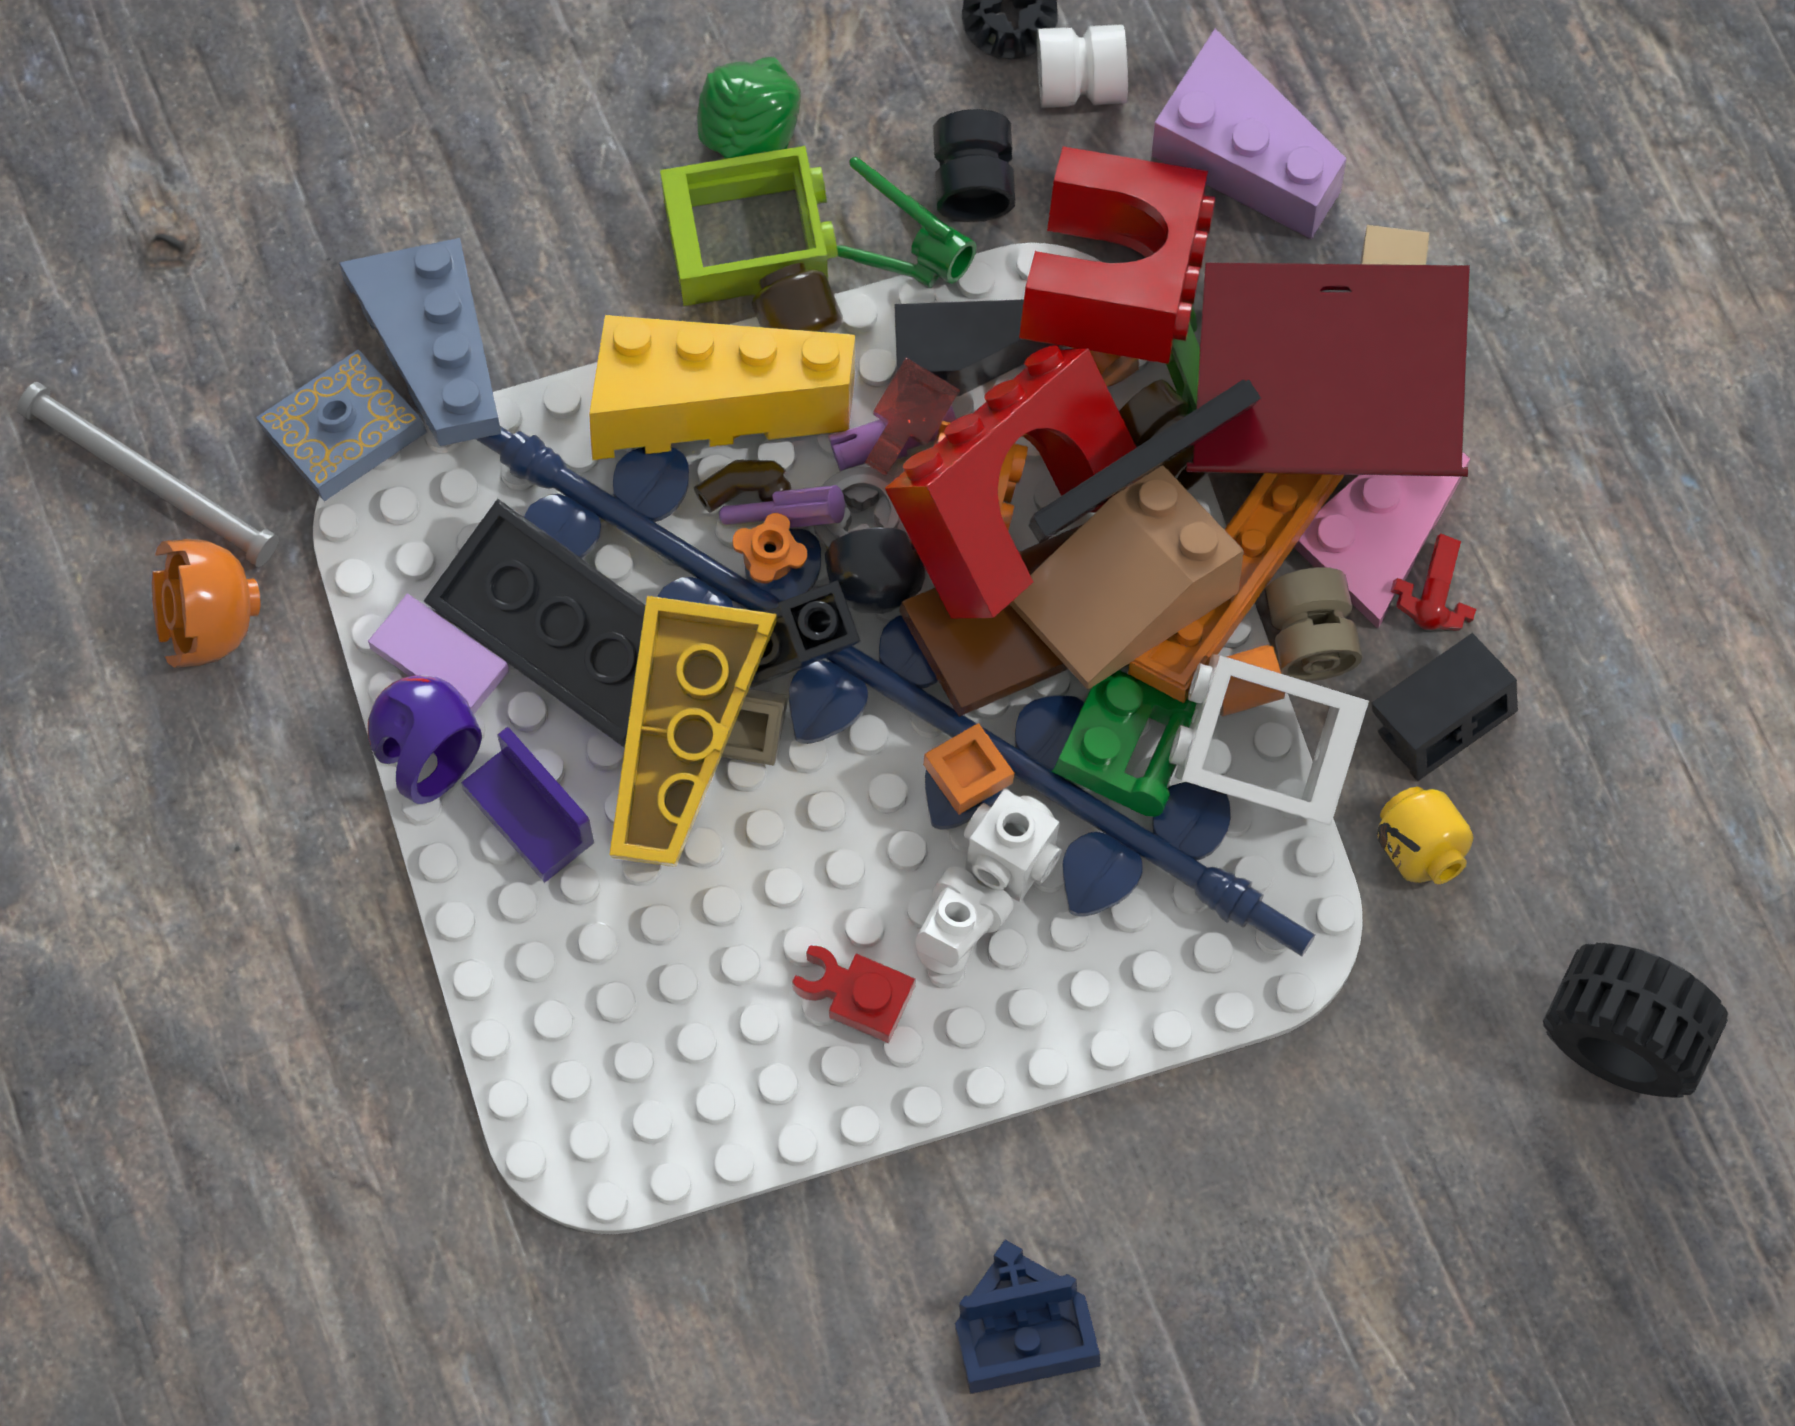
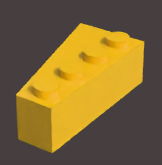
(714, 383)
(683, 707)

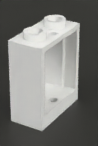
(1330, 759)

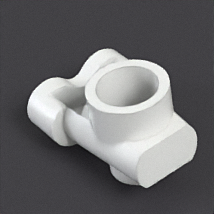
(959, 919)

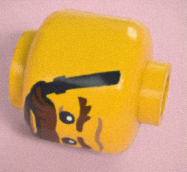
(1424, 835)

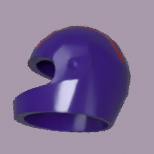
(419, 719)

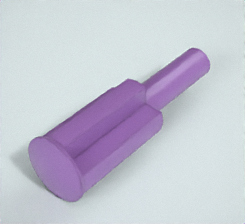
(800, 506)

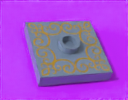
(341, 425)

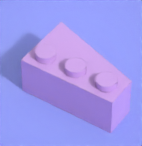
(1249, 140)

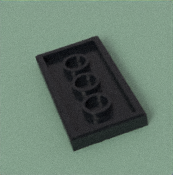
(546, 616)

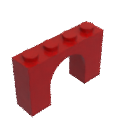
(1130, 305)
(951, 490)

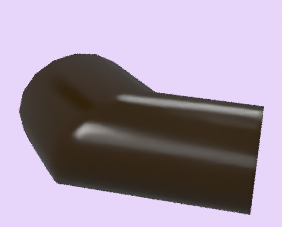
(742, 476)

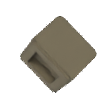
(758, 728)

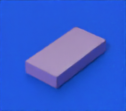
(429, 645)

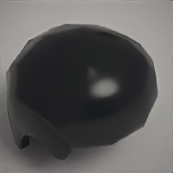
(875, 569)

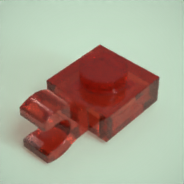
(912, 409)

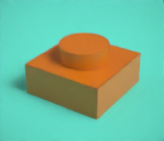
(968, 768)

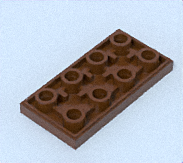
(983, 656)

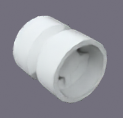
(1082, 66)

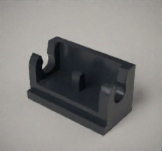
(1446, 706)

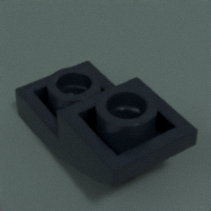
(807, 632)

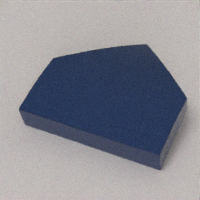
(1023, 1324)

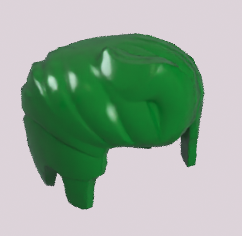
(748, 108)

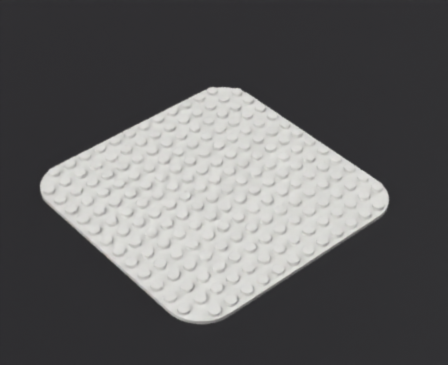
(645, 1017)

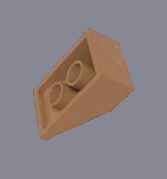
(1130, 578)

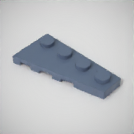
(430, 333)

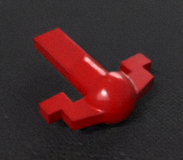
(1430, 610)

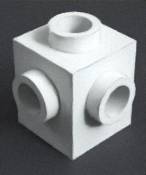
(1012, 843)

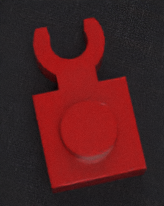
(864, 996)

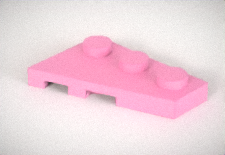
(1376, 533)

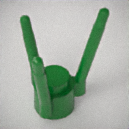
(938, 246)

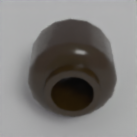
(797, 301)

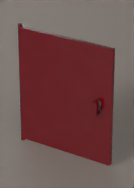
(1341, 376)

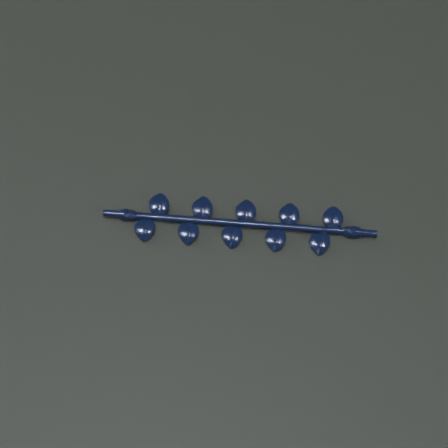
(833, 694)

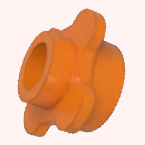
(764, 565)

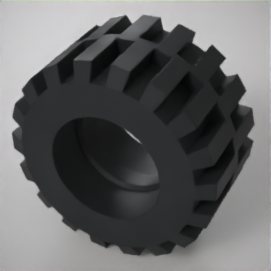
(1635, 1020)

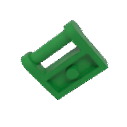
(1108, 734)

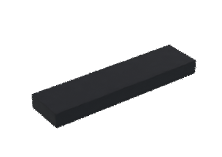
(1143, 460)

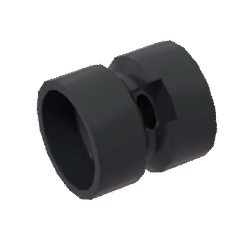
(974, 165)

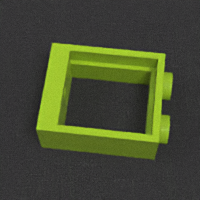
(739, 179)

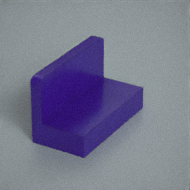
(529, 807)

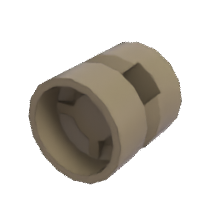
(1312, 615)

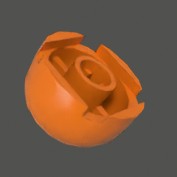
(202, 601)

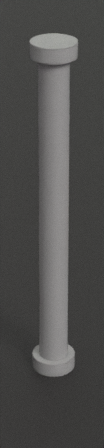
(38, 404)

